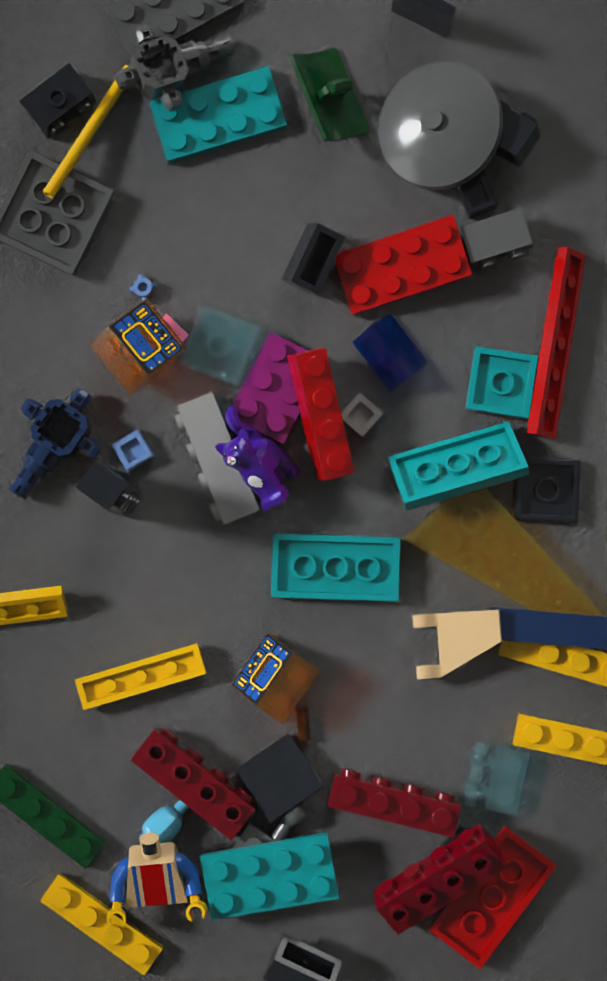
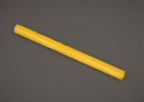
(83, 140)

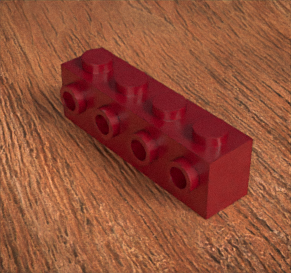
(193, 782)
(393, 803)
(439, 879)

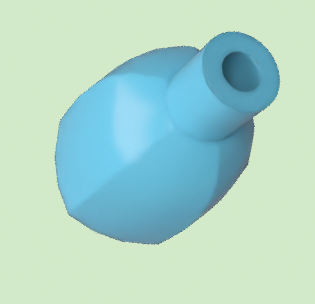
(165, 821)

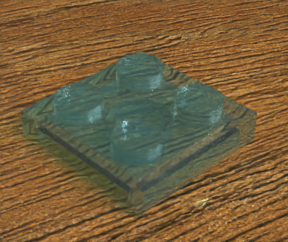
(219, 345)

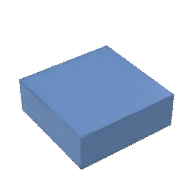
(133, 450)

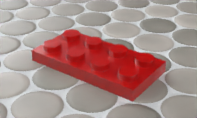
(403, 265)
(485, 914)

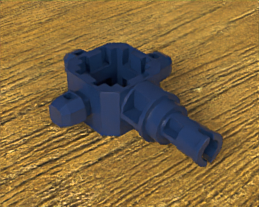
(44, 453)

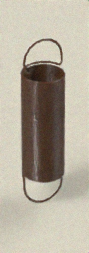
(303, 723)

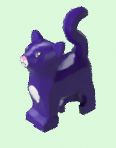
(257, 461)

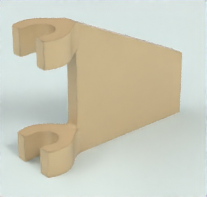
(460, 638)

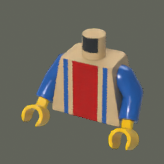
(154, 877)

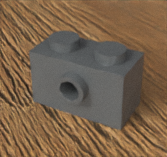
(497, 238)

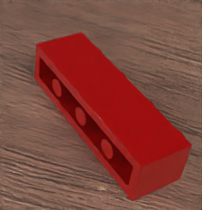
(320, 414)

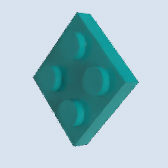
(501, 382)

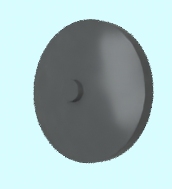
(440, 125)

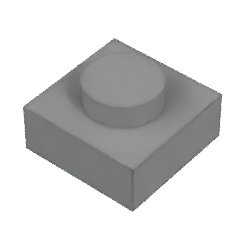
(361, 415)

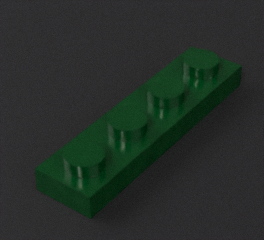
(48, 817)

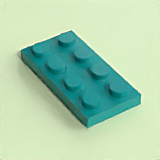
(220, 115)
(458, 466)
(335, 567)
(269, 876)

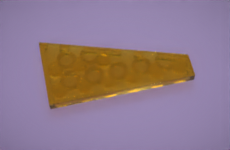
(493, 548)

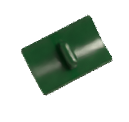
(330, 95)

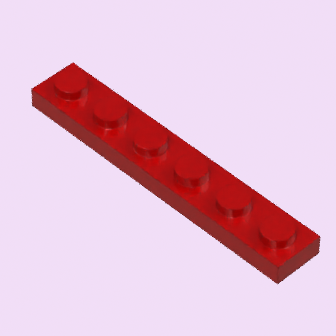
(556, 343)

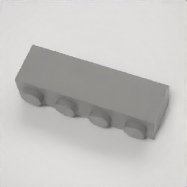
(206, 429)

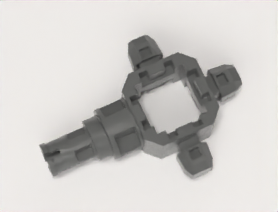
(184, 59)

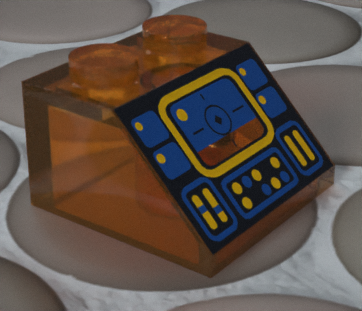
(138, 347)
(275, 678)

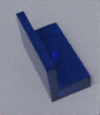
(390, 352)

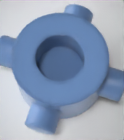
(143, 287)

